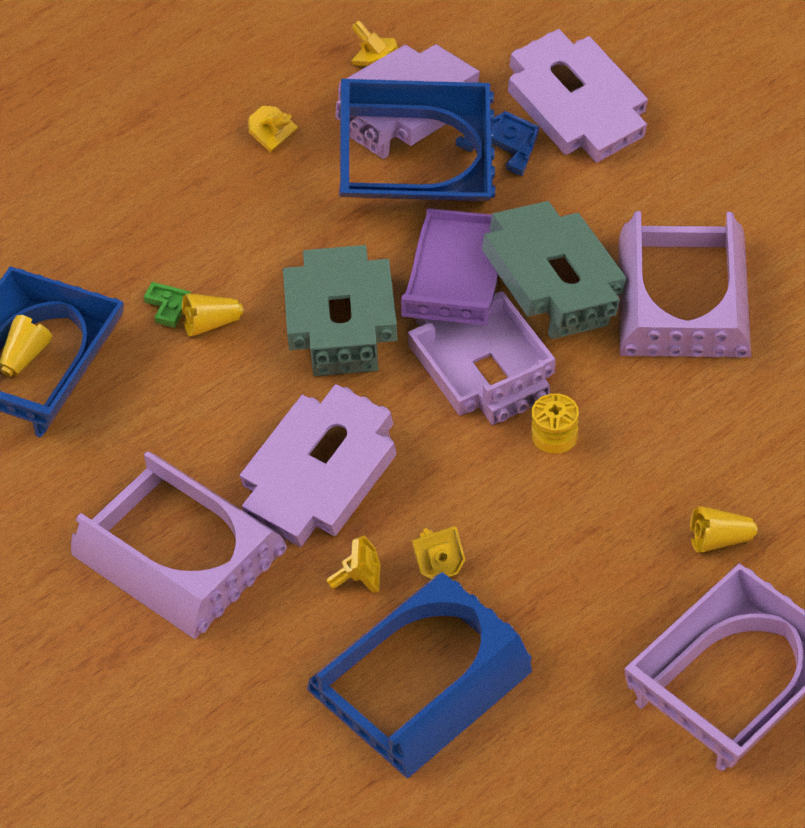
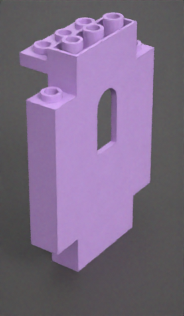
(405, 65)
(597, 116)
(453, 347)
(298, 491)

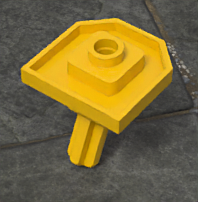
(372, 46)
(270, 126)
(439, 552)
(361, 565)

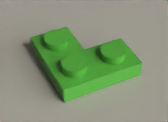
(169, 300)

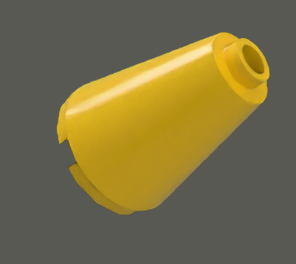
(208, 312)
(23, 345)
(719, 529)

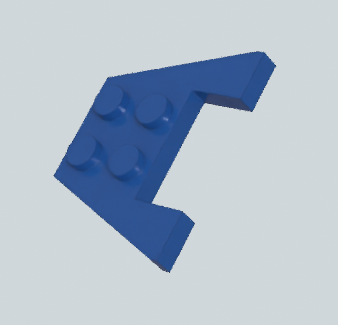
(513, 136)

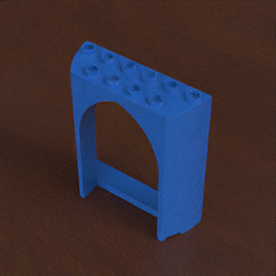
(454, 103)
(50, 299)
(494, 672)

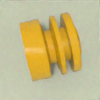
(555, 423)

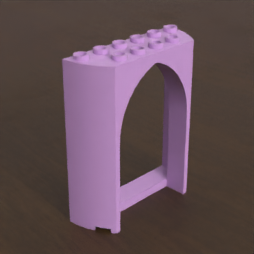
(652, 331)
(181, 597)
(732, 606)

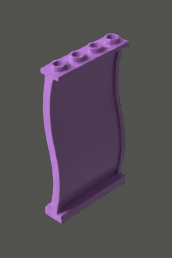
(450, 271)

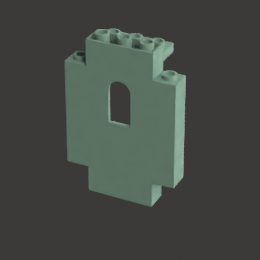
(520, 251)
(340, 275)

